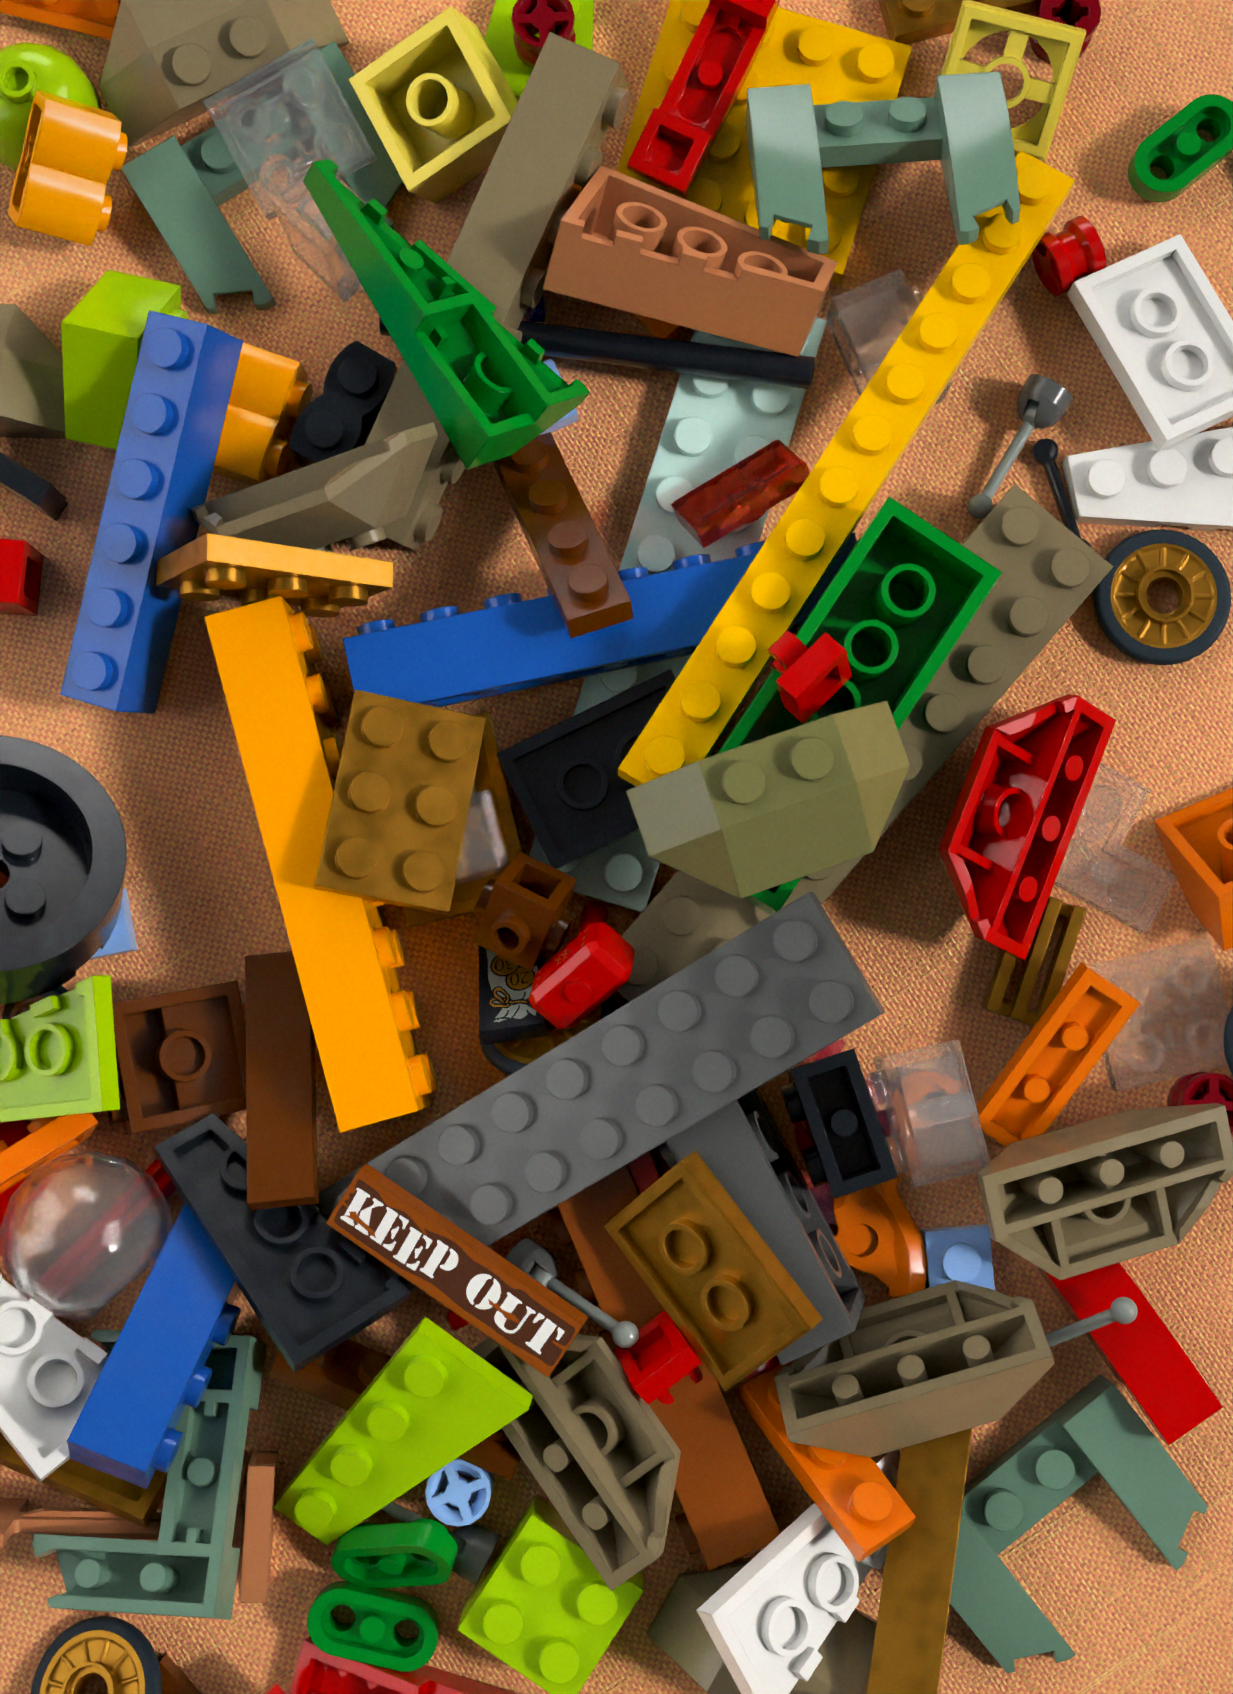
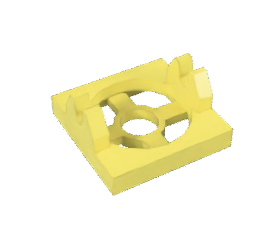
(1057, 39)

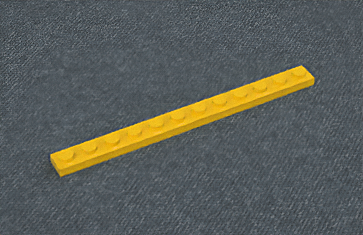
(844, 481)

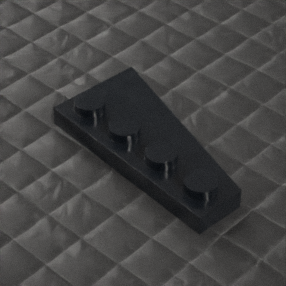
(290, 1265)

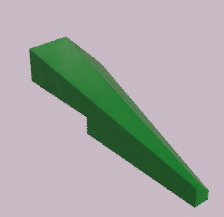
(472, 370)

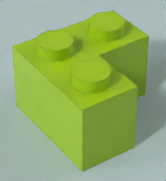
(103, 349)

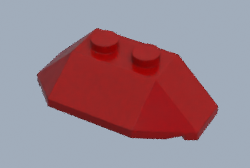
(1021, 816)

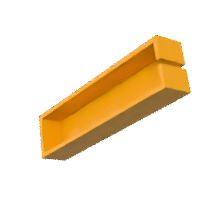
(336, 939)

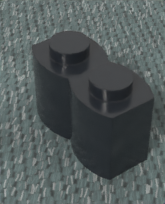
(348, 407)

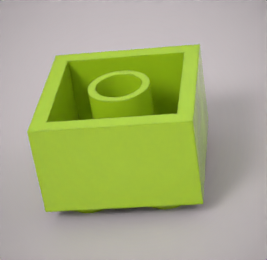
(547, 1604)

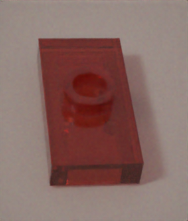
(741, 493)

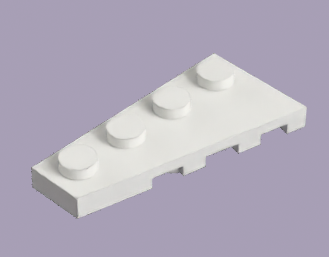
(1150, 487)
(42, 1380)
(788, 1600)

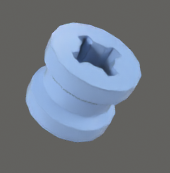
(462, 1499)

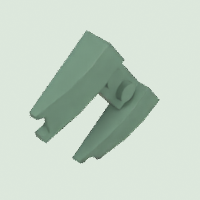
(960, 126)
(191, 180)
(1081, 1438)
(193, 1561)

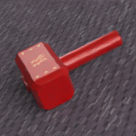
(582, 971)

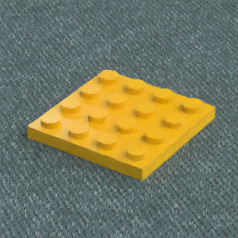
(795, 51)

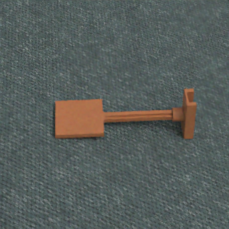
(251, 1531)

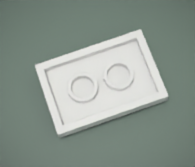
(1162, 338)

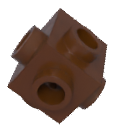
(525, 911)

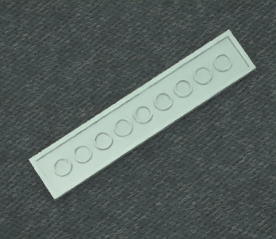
(705, 433)

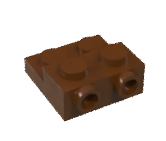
(180, 1057)

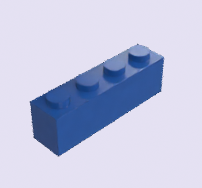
(158, 1360)

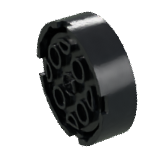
(61, 864)

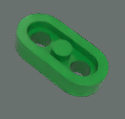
(1180, 149)
(395, 1554)
(373, 1633)

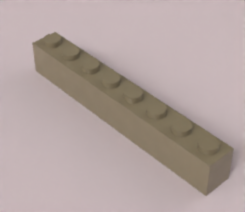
(512, 231)

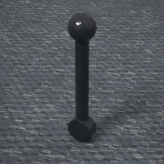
(1045, 454)

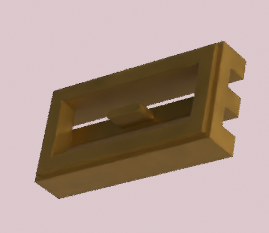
(1056, 973)

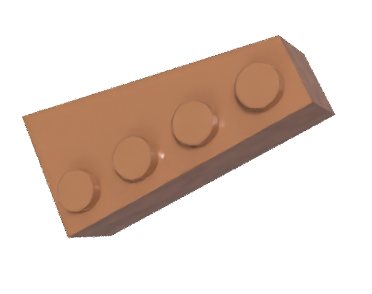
(685, 265)

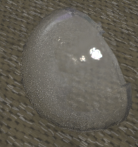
(82, 1232)

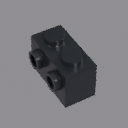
(841, 1124)

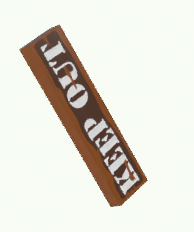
(457, 1270)

